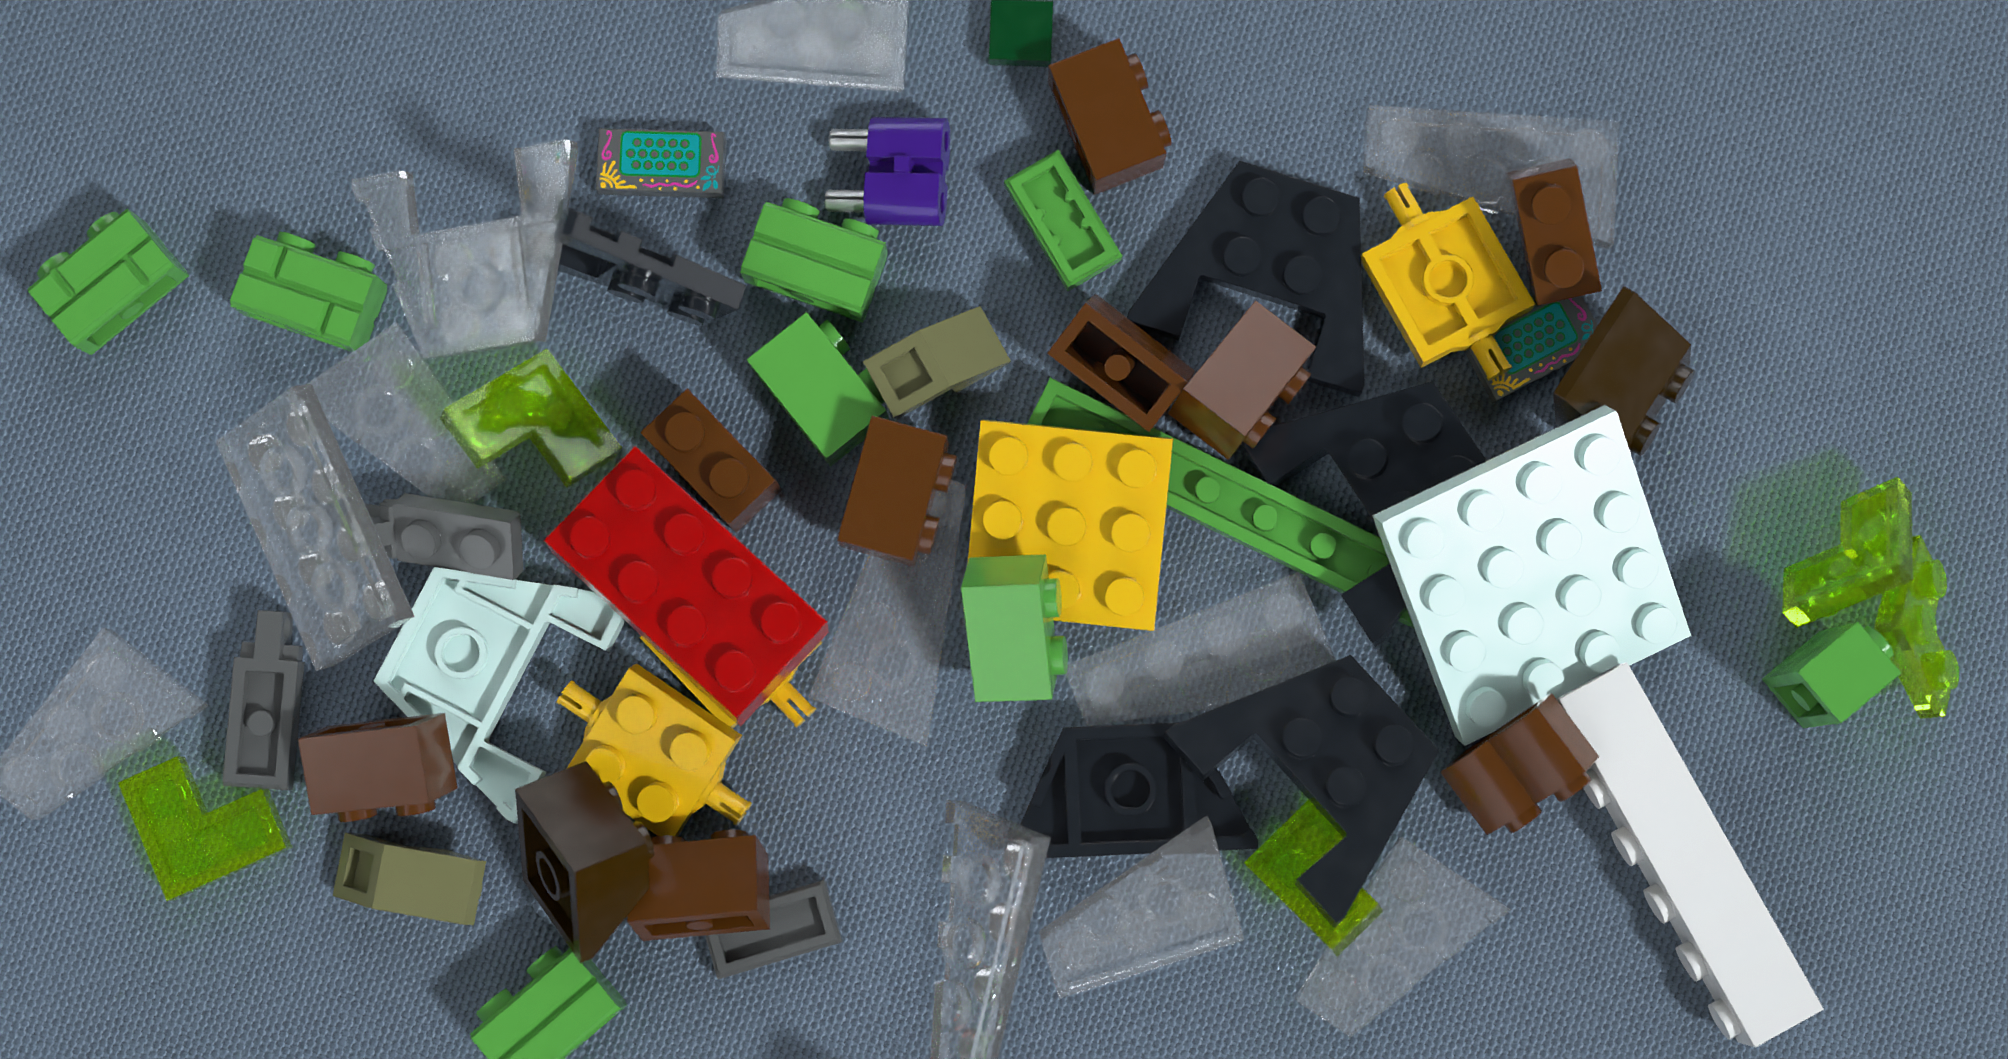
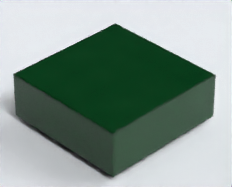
(1021, 33)

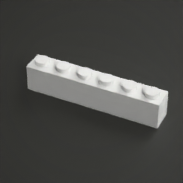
(1687, 863)

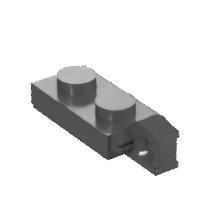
(450, 535)
(265, 707)

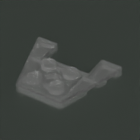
(478, 281)

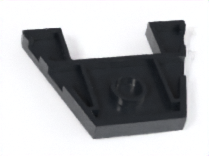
(1280, 245)
(641, 274)
(1387, 454)
(1343, 751)

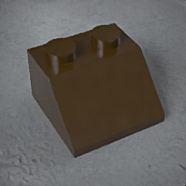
(1630, 366)
(581, 855)

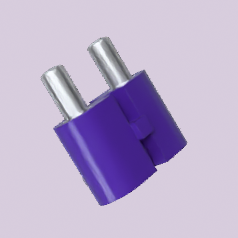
(904, 174)

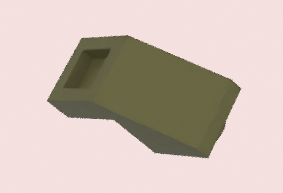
(936, 360)
(409, 879)

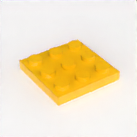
(1086, 504)

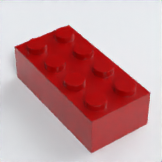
(687, 585)

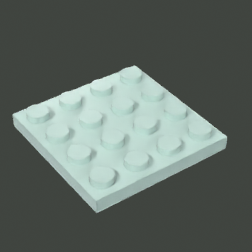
(1533, 573)

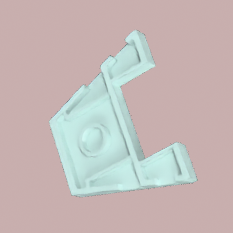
(470, 653)

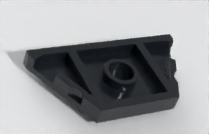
(1127, 795)

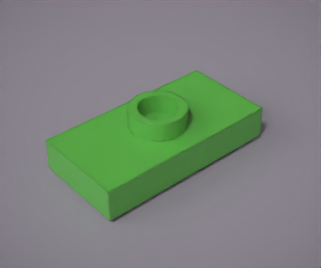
(1062, 220)

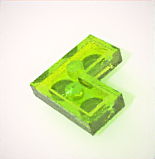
(538, 405)
(1869, 561)
(1910, 628)
(189, 843)
(1292, 852)

